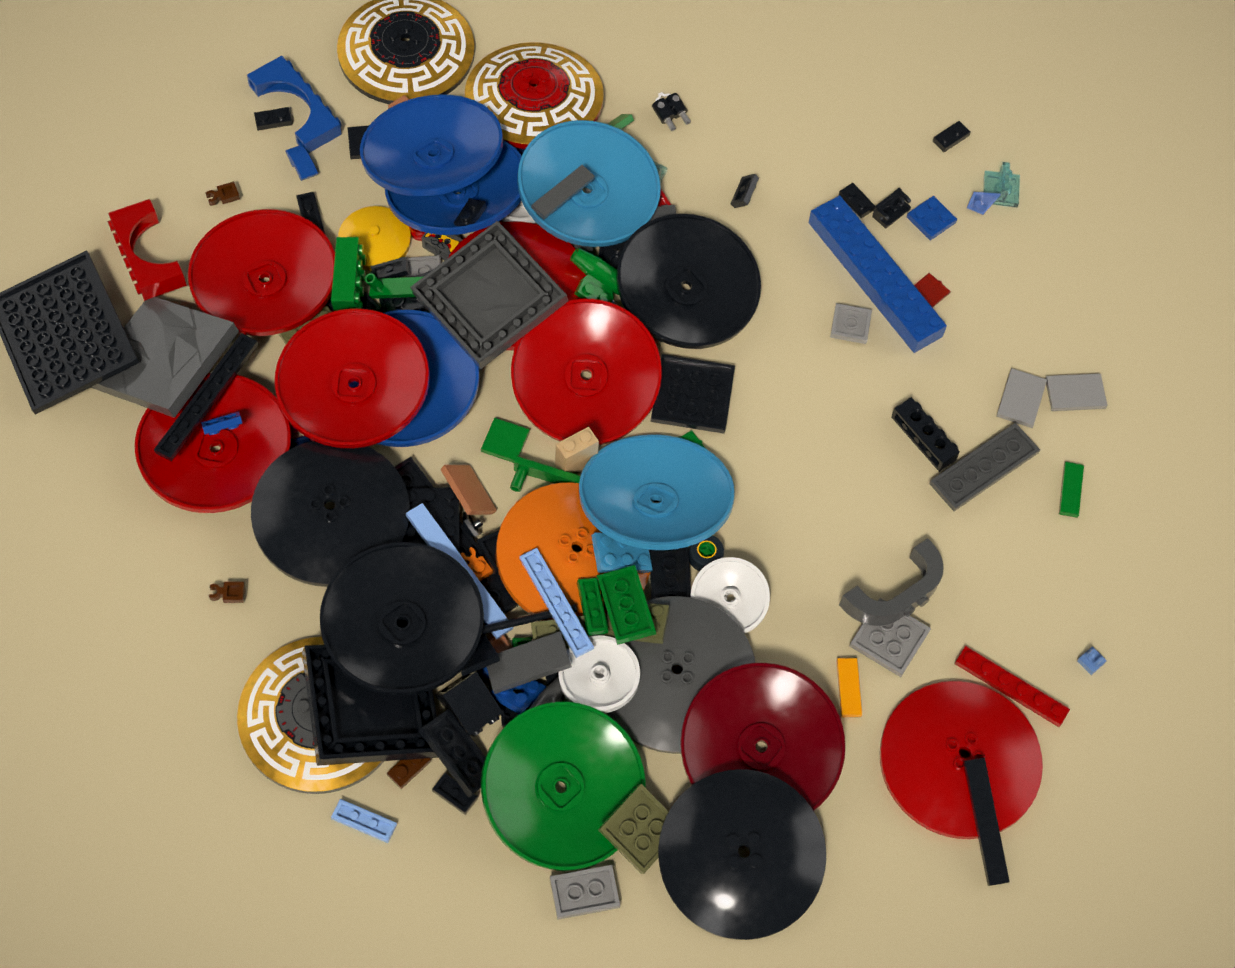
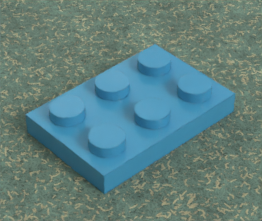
(613, 555)

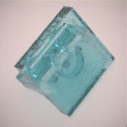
(1003, 183)

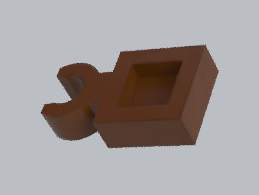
(226, 193)
(231, 592)

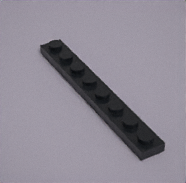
(206, 397)

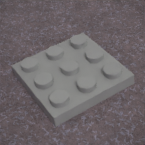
(891, 644)

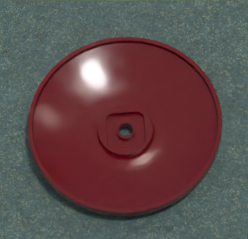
(769, 707)

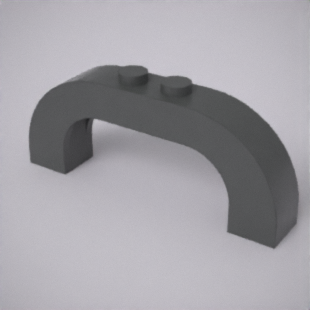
(881, 613)

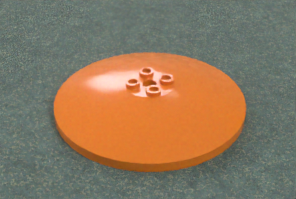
(552, 523)

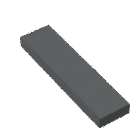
(562, 192)

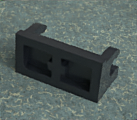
(891, 208)

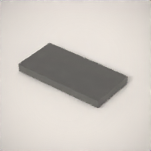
(529, 662)

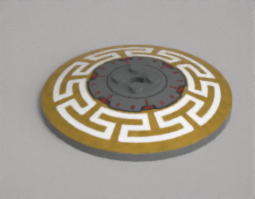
(278, 727)

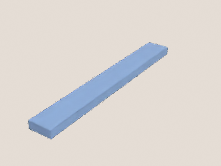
(436, 538)

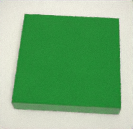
(505, 440)

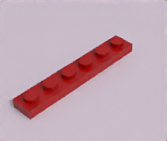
(1012, 686)

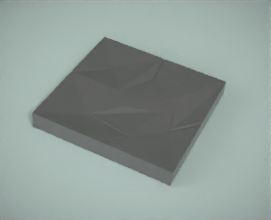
(489, 294)
(173, 352)

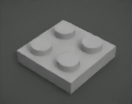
(851, 323)

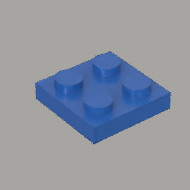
(932, 218)

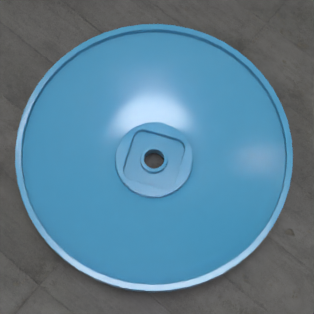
(621, 194)
(635, 471)

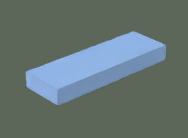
(364, 821)

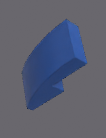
(302, 162)

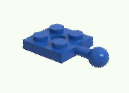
(516, 702)

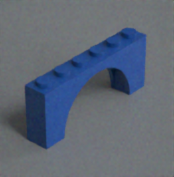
(281, 77)

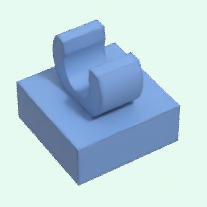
(1091, 660)

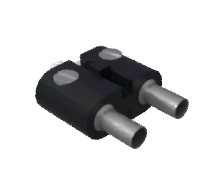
(670, 108)

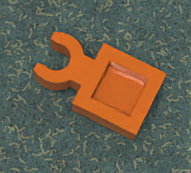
(478, 565)

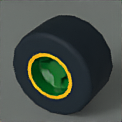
(709, 547)

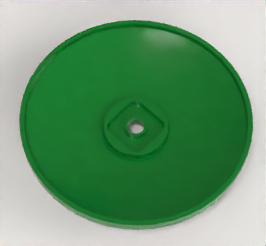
(549, 746)

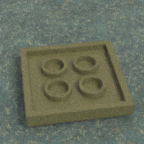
(636, 828)

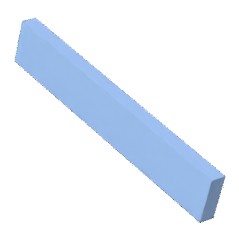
(556, 602)

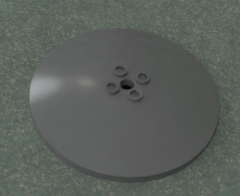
(704, 646)

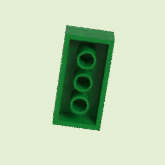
(348, 274)

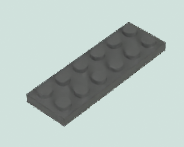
(984, 467)

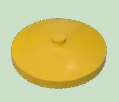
(380, 233)

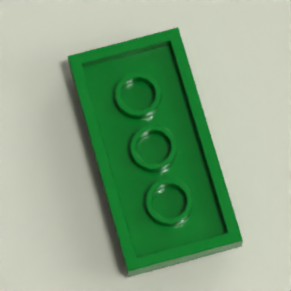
(626, 605)

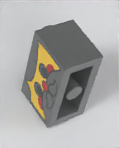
(440, 244)

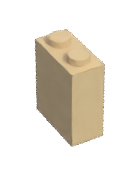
(576, 451)

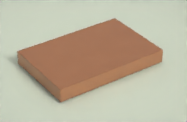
(468, 489)

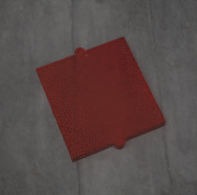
(932, 289)

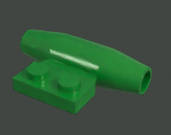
(599, 278)

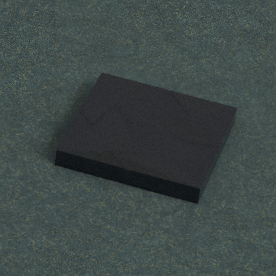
(359, 723)

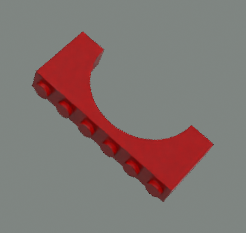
(151, 278)

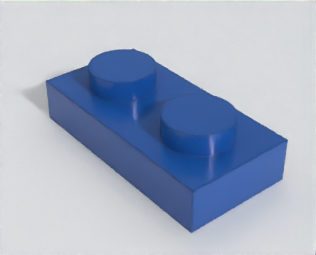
(228, 421)

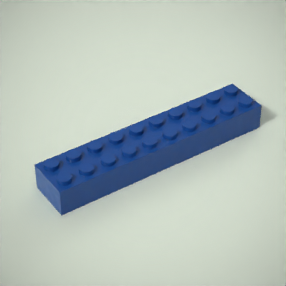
(877, 274)

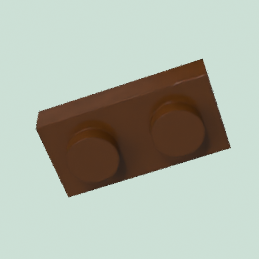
(406, 770)

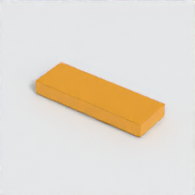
(849, 687)

